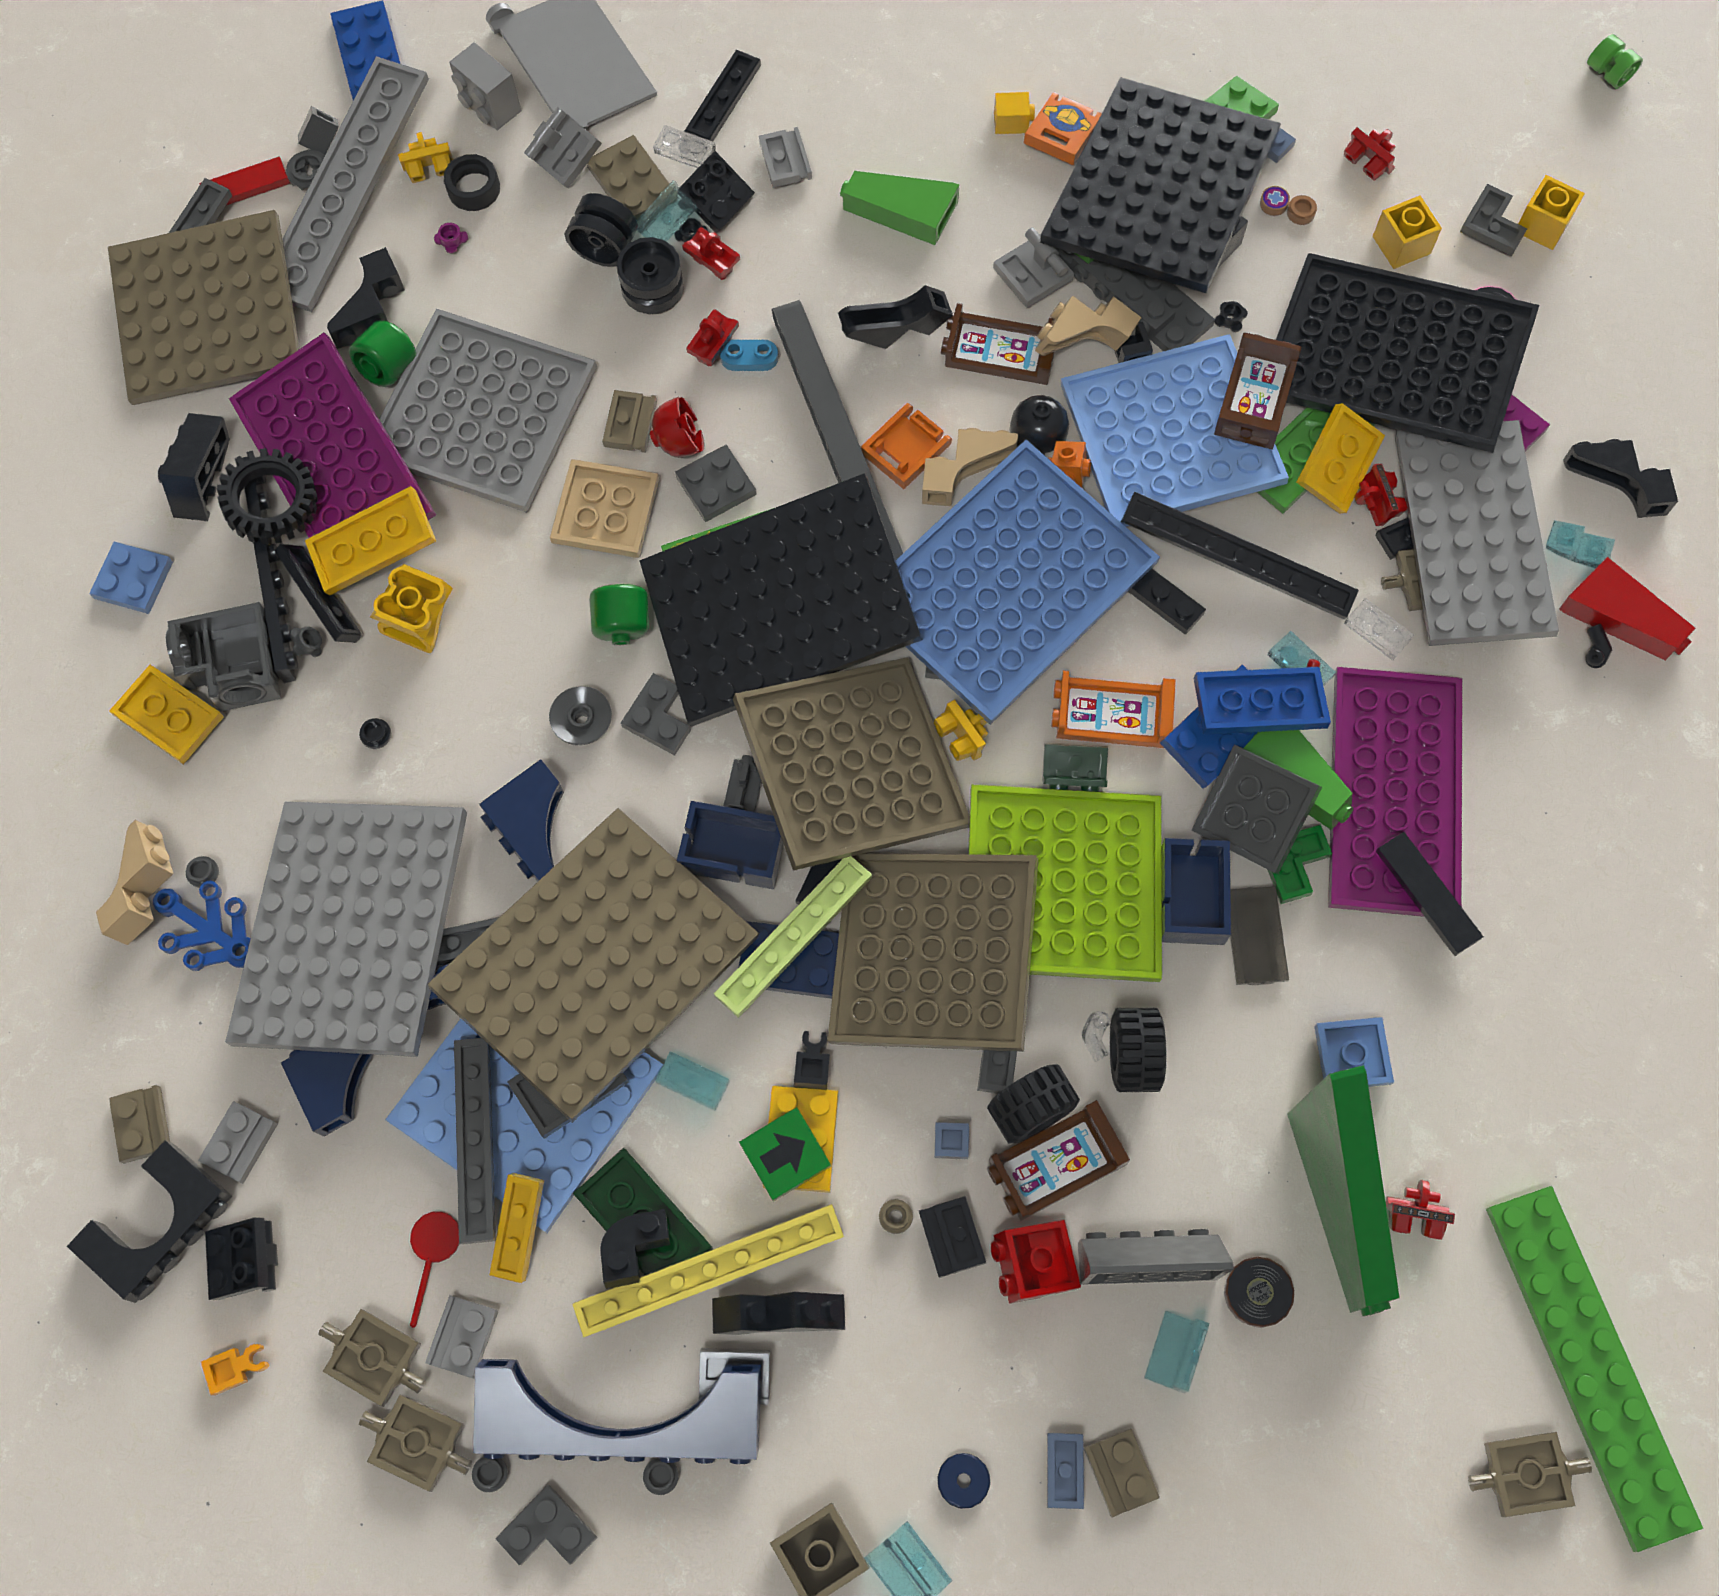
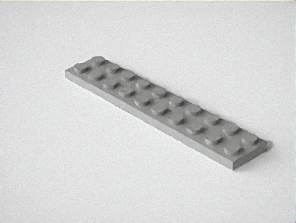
(348, 176)

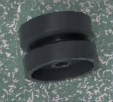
(600, 229)
(650, 275)

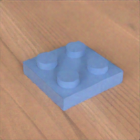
(131, 577)
(1355, 1044)

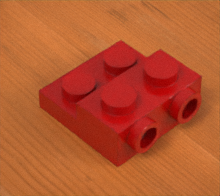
(1035, 1261)

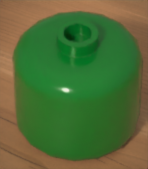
(382, 353)
(619, 613)

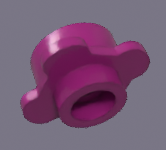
(447, 231)

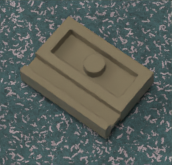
(629, 421)
(139, 1123)
(1121, 1473)

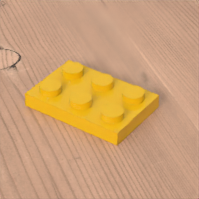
(1340, 458)
(166, 714)
(820, 1113)

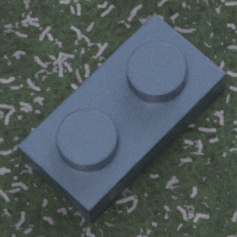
(1065, 1471)

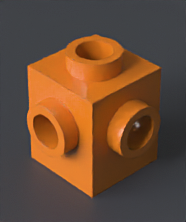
(1072, 460)

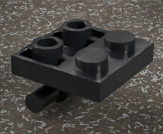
(716, 191)
(240, 1258)

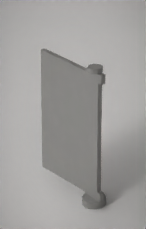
(573, 58)

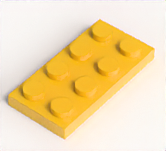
(370, 540)

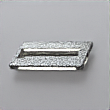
(1257, 937)

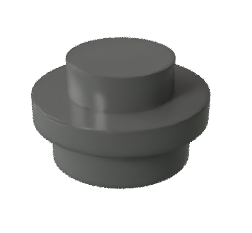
(201, 870)
(489, 1474)
(660, 1477)

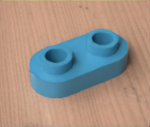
(748, 356)

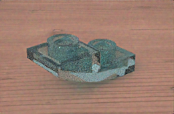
(1575, 545)

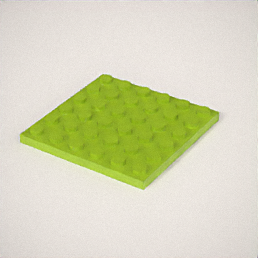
(1094, 875)

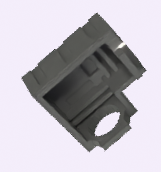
(227, 654)

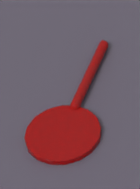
(432, 1240)

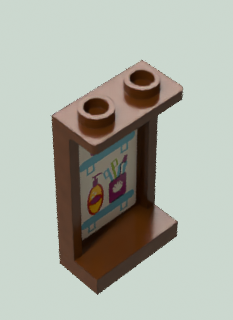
(995, 347)
(1257, 390)
(1057, 1162)

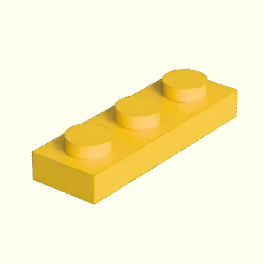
(516, 1227)

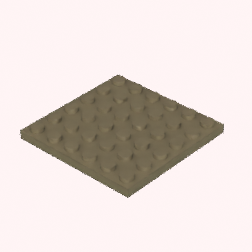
(202, 306)
(851, 762)
(936, 953)

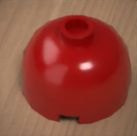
(676, 430)

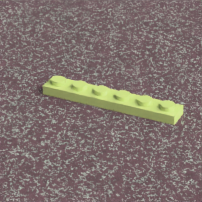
(792, 936)

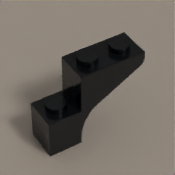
(364, 308)
(886, 322)
(1617, 466)
(778, 1313)

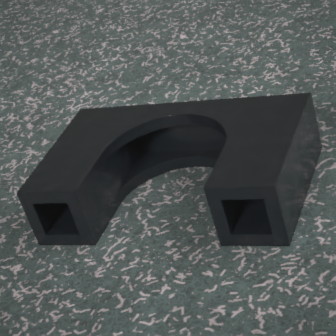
(195, 1201)

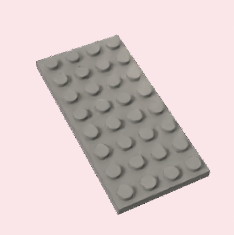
(1476, 540)

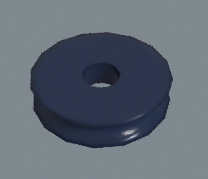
(979, 1480)

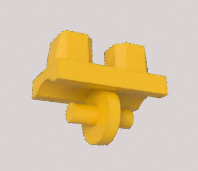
(424, 154)
(966, 726)

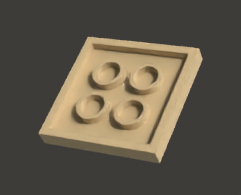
(604, 508)

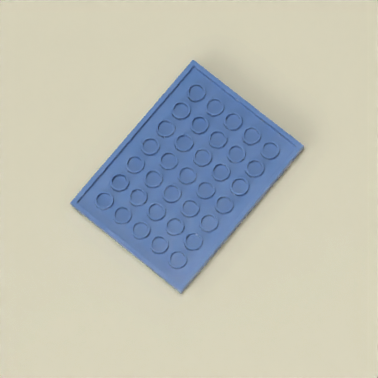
(1015, 579)

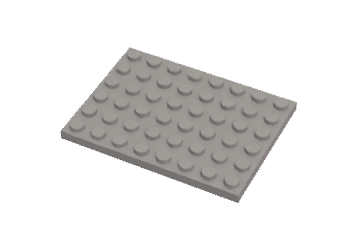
(348, 929)

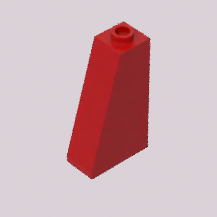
(1628, 611)

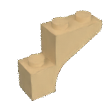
(1076, 322)
(974, 453)
(142, 871)

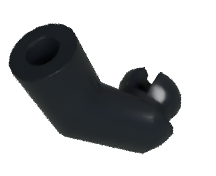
(1601, 647)

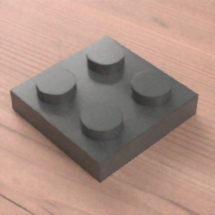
(715, 483)

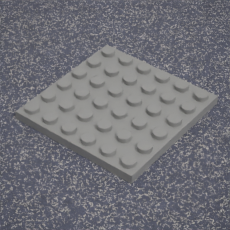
(484, 408)

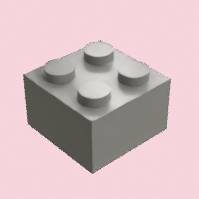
(485, 86)

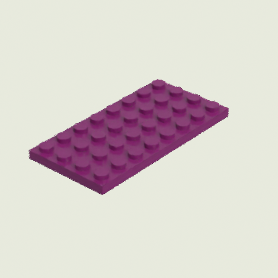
(323, 418)
(1403, 763)

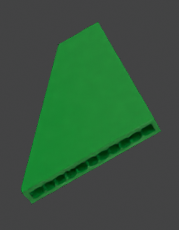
(1345, 1177)

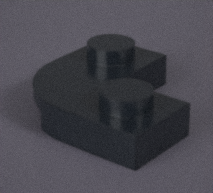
(627, 1238)

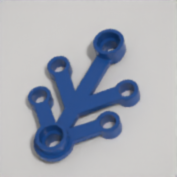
(209, 930)

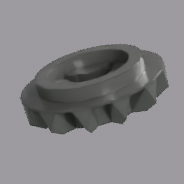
(298, 165)

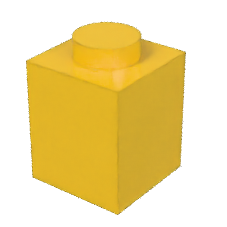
(1012, 112)

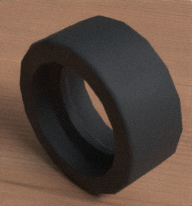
(468, 165)

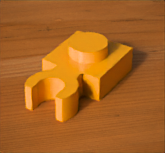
(229, 1368)

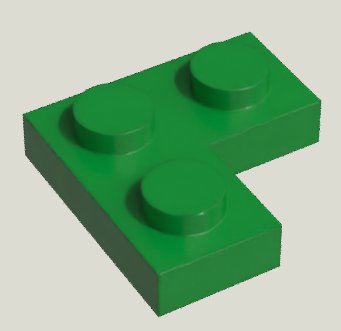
(1292, 879)

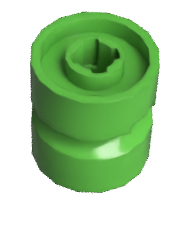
(1614, 61)

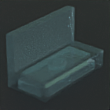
(666, 213)
(1176, 1352)
(907, 1565)

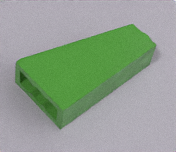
(902, 203)
(1296, 754)

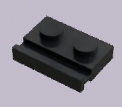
(952, 1237)

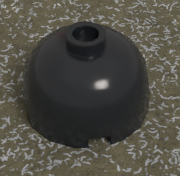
(1040, 422)

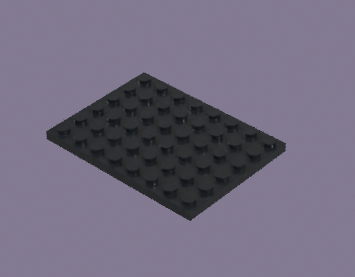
(1161, 184)
(1405, 350)
(779, 598)

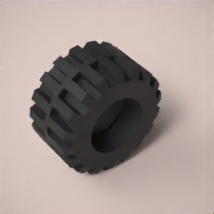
(1137, 1050)
(1033, 1103)

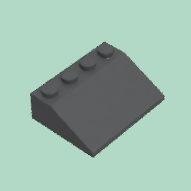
(1152, 1258)

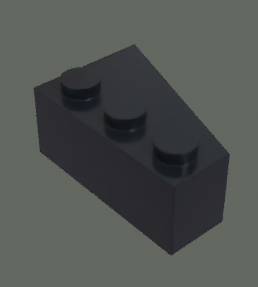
(192, 465)

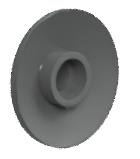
(576, 703)

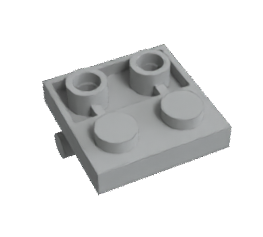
(562, 147)
(1033, 269)

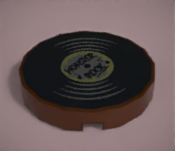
(1259, 1292)

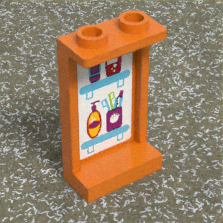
(1113, 711)

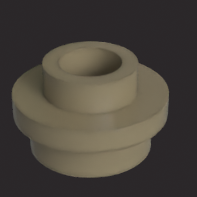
(888, 1208)

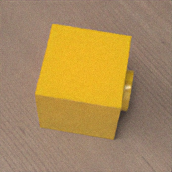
(1550, 211)
(1406, 232)

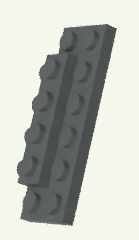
(1165, 310)

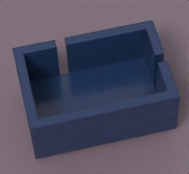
(731, 845)
(1196, 892)

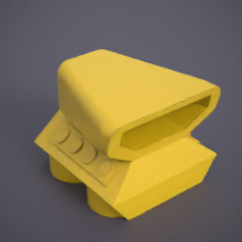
(411, 607)

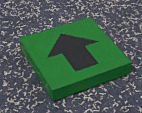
(785, 1154)

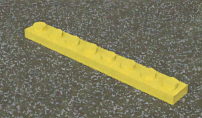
(707, 1270)

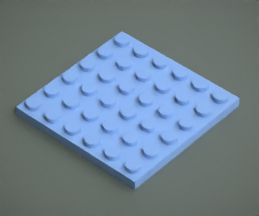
(1155, 426)
(560, 1160)

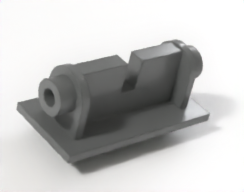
(743, 785)

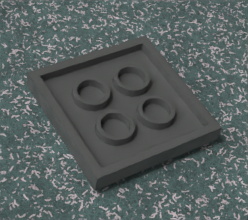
(1257, 808)

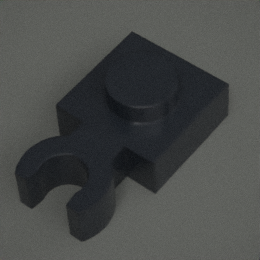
(812, 1065)

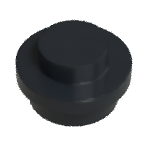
(375, 733)

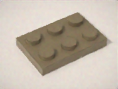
(628, 175)

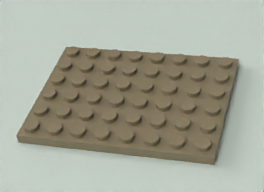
(593, 963)

